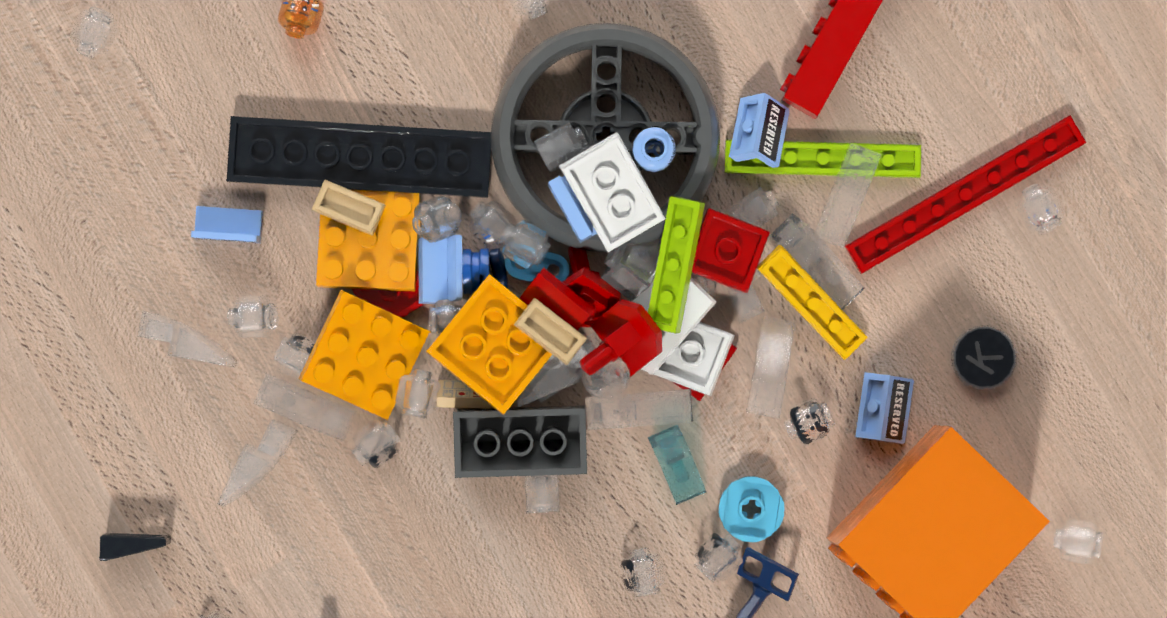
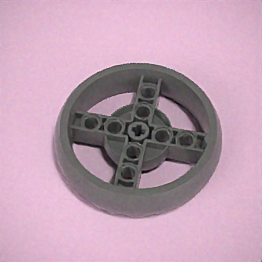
(607, 42)

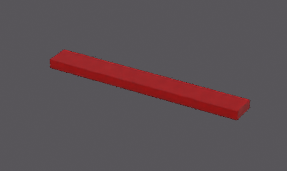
(965, 194)

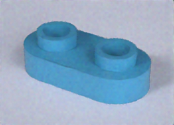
(530, 273)

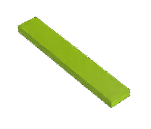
(827, 157)

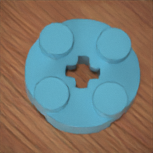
(736, 521)

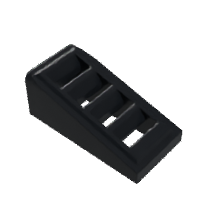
(124, 544)

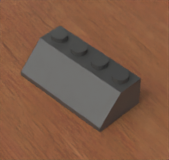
(520, 441)

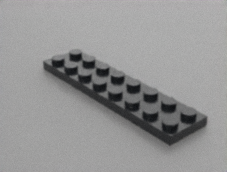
(359, 156)

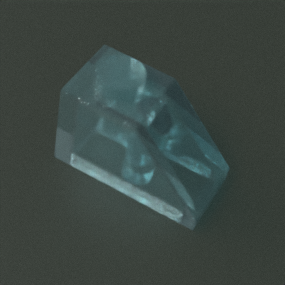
(677, 464)

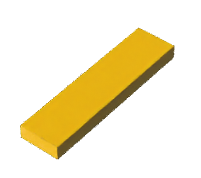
(811, 302)

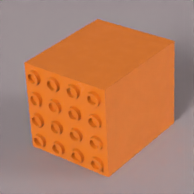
(936, 528)

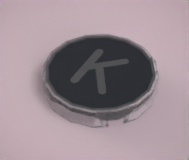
(984, 357)

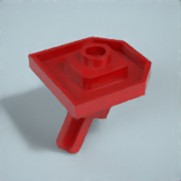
(590, 286)
(625, 334)

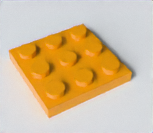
(366, 261)
(487, 348)
(363, 354)

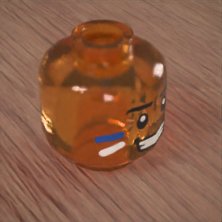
(300, 17)

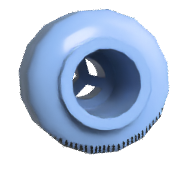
(658, 138)

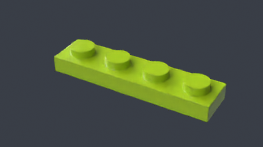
(675, 263)

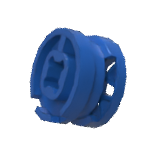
(474, 269)

